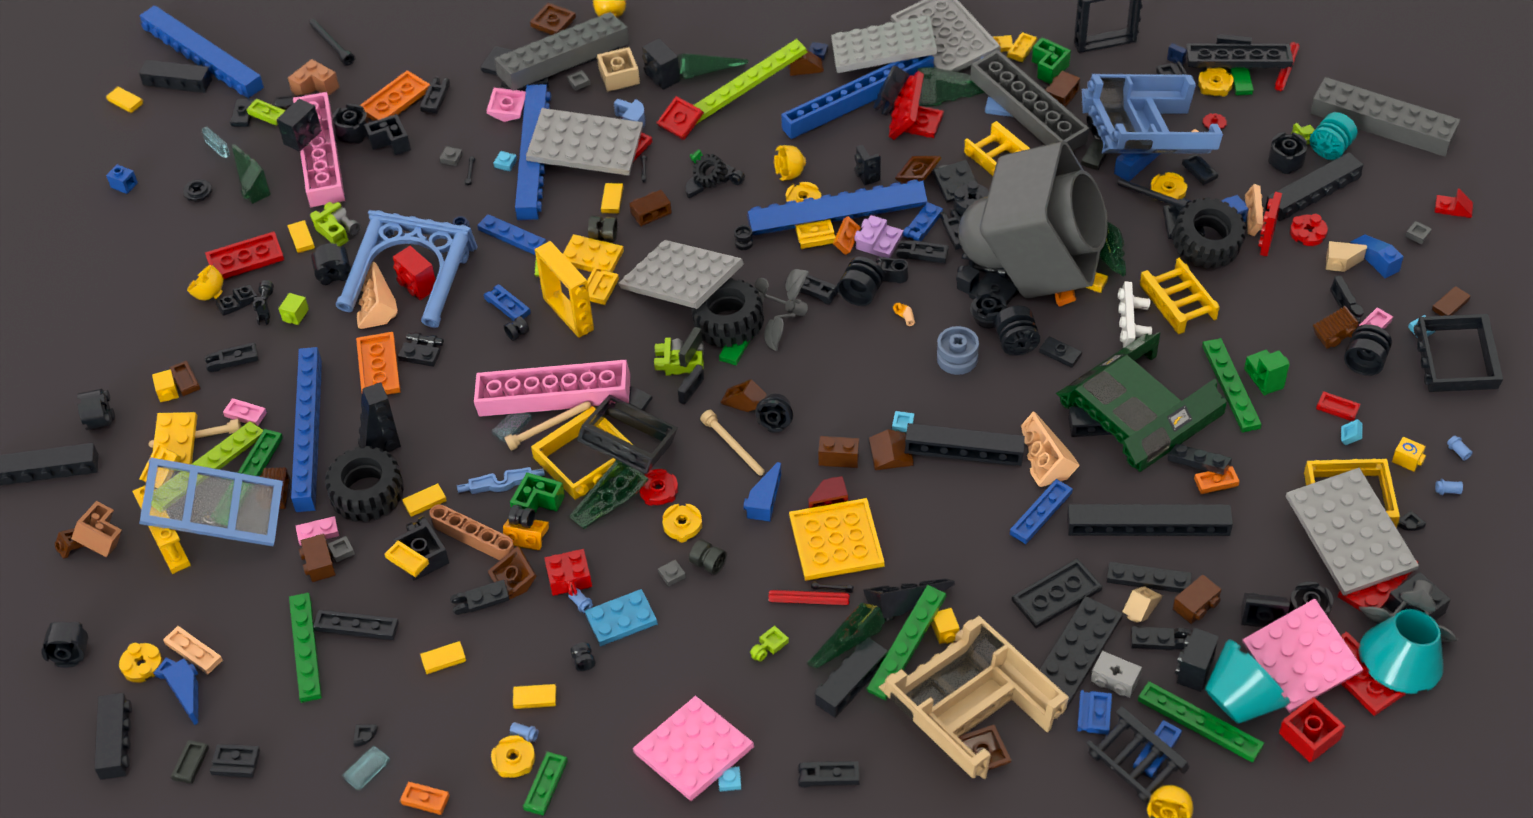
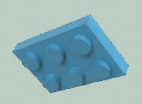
(620, 617)

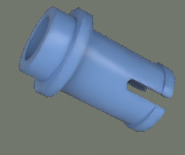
(1459, 447)
(1448, 487)
(581, 601)
(526, 732)

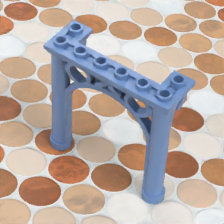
(384, 224)

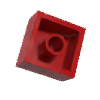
(414, 272)
(1312, 729)

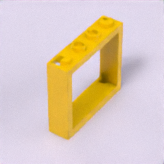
(555, 268)
(560, 438)
(1369, 467)

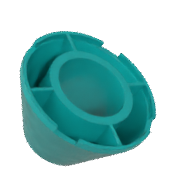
(1404, 652)
(1243, 686)

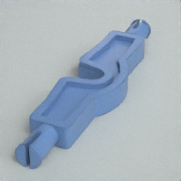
(490, 482)

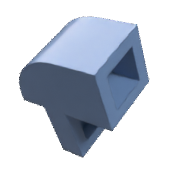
(630, 111)

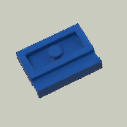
(1094, 712)

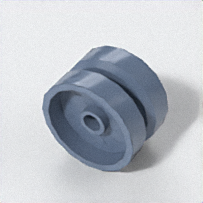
(957, 350)

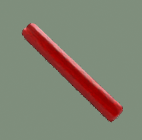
(1284, 73)
(809, 597)

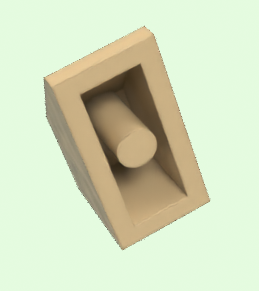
(1344, 255)
(1141, 604)

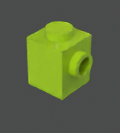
(293, 309)

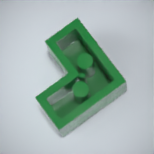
(1050, 59)
(1267, 370)
(538, 492)

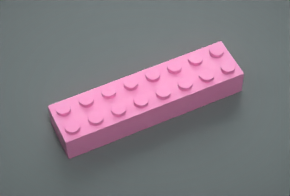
(321, 157)
(550, 387)

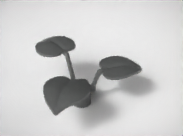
(794, 306)
(1418, 597)

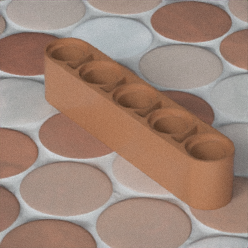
(470, 532)

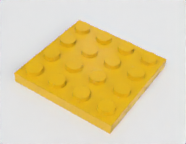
(836, 539)

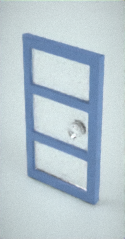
(211, 502)

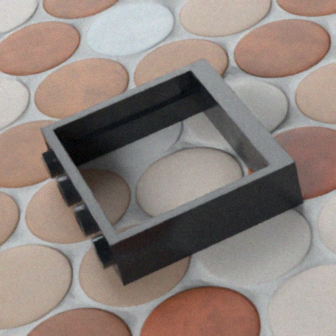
(1109, 39)
(1459, 322)
(620, 449)

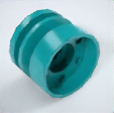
(1333, 135)

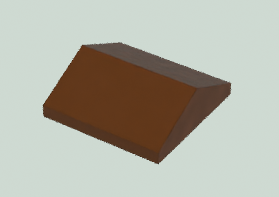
(917, 168)
(889, 450)
(515, 571)
(988, 739)

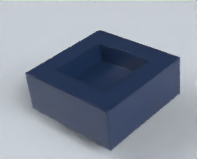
(819, 49)
(1176, 54)

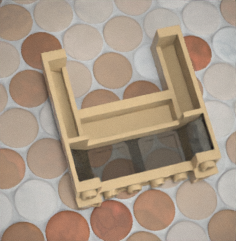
(968, 686)

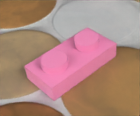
(1378, 318)
(244, 412)
(327, 526)

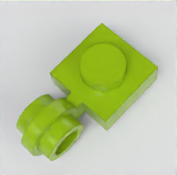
(771, 640)

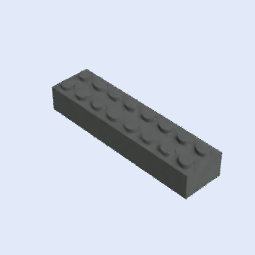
(561, 51)
(1027, 101)
(1387, 116)

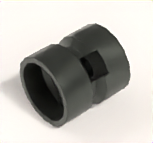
(609, 228)
(708, 556)

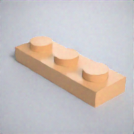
(1253, 201)
(192, 650)

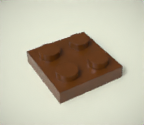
(552, 19)

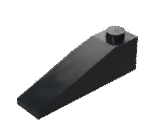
(897, 601)

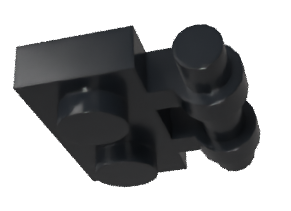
(420, 354)

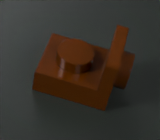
(64, 543)

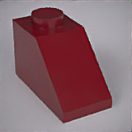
(829, 492)

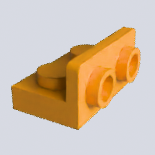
(526, 537)

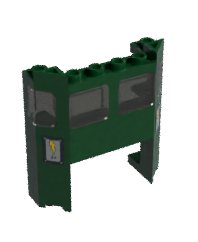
(1139, 407)

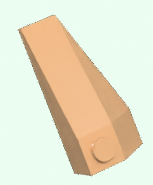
(377, 300)
(1046, 452)

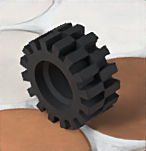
(715, 176)

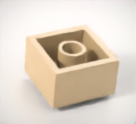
(618, 69)

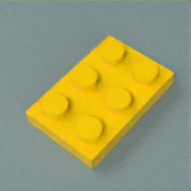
(591, 253)
(177, 434)

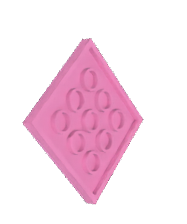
(1303, 654)
(693, 748)

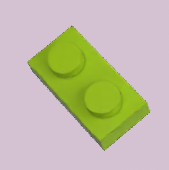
(265, 111)

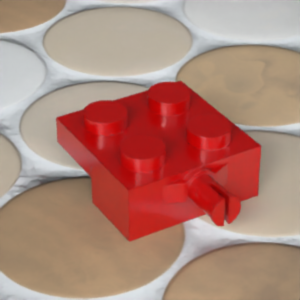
(568, 572)

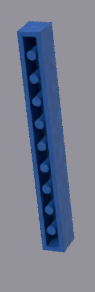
(201, 51)
(845, 98)
(530, 173)
(837, 207)
(306, 430)

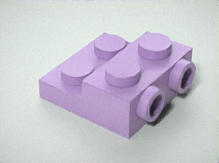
(878, 237)

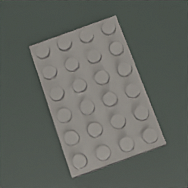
(956, 33)
(883, 44)
(584, 141)
(681, 274)
(1351, 531)

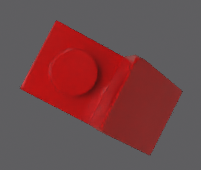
(1456, 206)

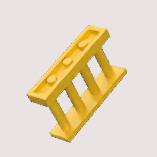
(1003, 137)
(1170, 308)
(167, 541)

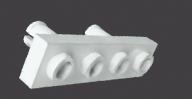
(1126, 308)

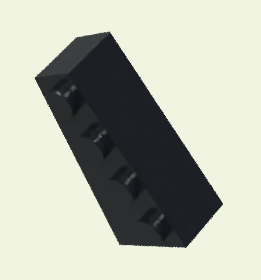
(377, 420)

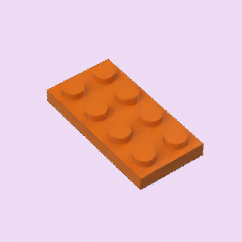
(395, 96)
(378, 362)

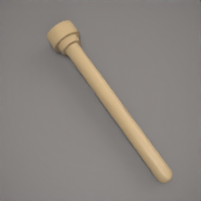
(710, 419)
(231, 427)
(514, 441)

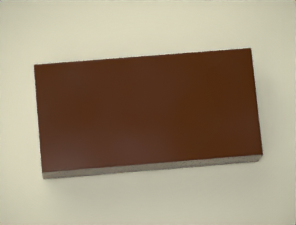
(1451, 302)
(184, 378)

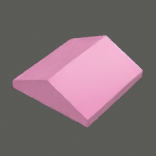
(506, 104)

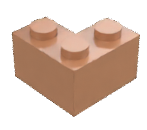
(313, 77)
(96, 531)

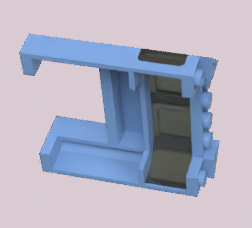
(1129, 116)

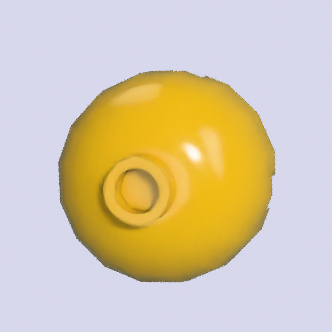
(616, 7)
(789, 162)
(207, 284)
(1170, 803)

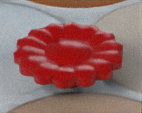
(1214, 119)

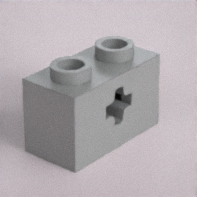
(1116, 674)

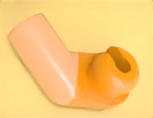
(905, 312)

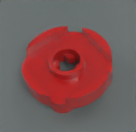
(1313, 222)
(659, 496)

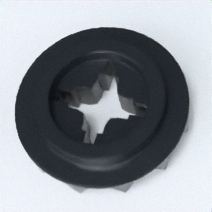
(197, 185)

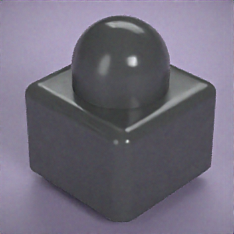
(1038, 222)

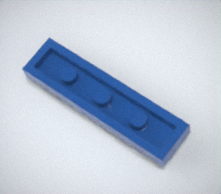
(510, 234)
(1041, 511)

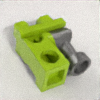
(329, 223)
(670, 362)

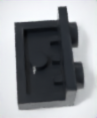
(867, 166)

